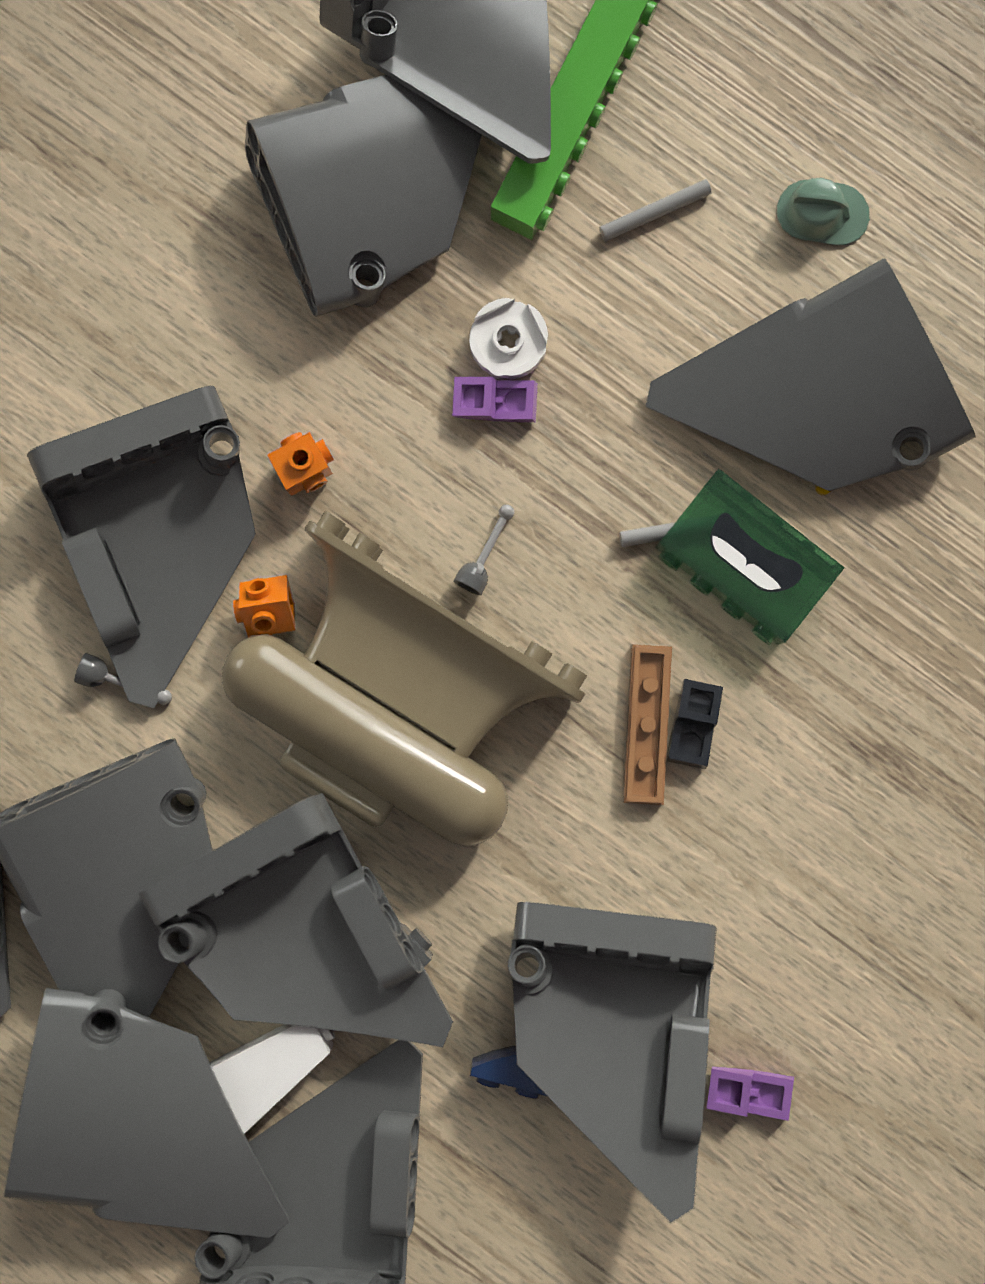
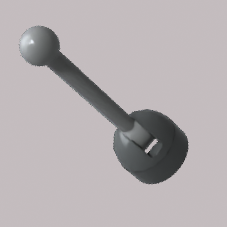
(473, 575)
(93, 672)

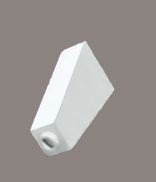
(268, 1068)

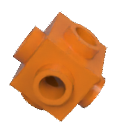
(291, 454)
(265, 606)

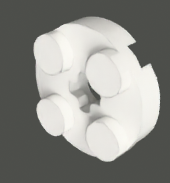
(516, 318)

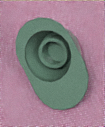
(823, 211)

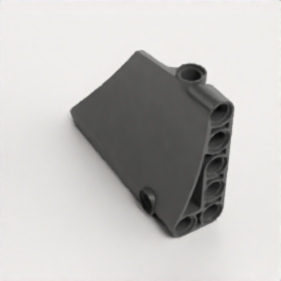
(464, 56)

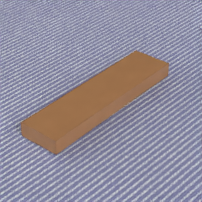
(647, 724)

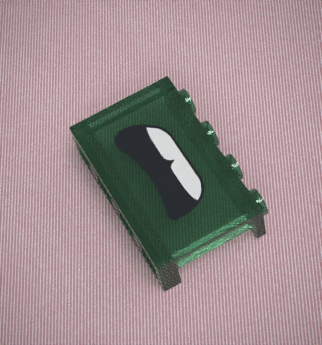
(748, 559)

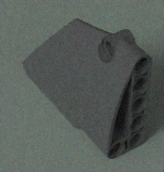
(361, 187)
(150, 528)
(344, 1180)

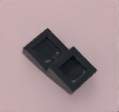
(694, 724)

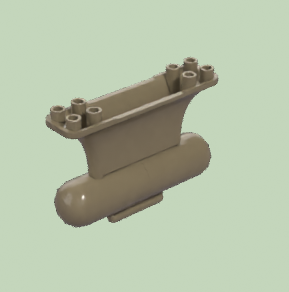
(391, 697)

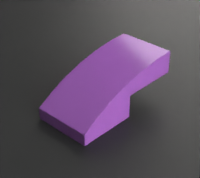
(495, 399)
(750, 1092)

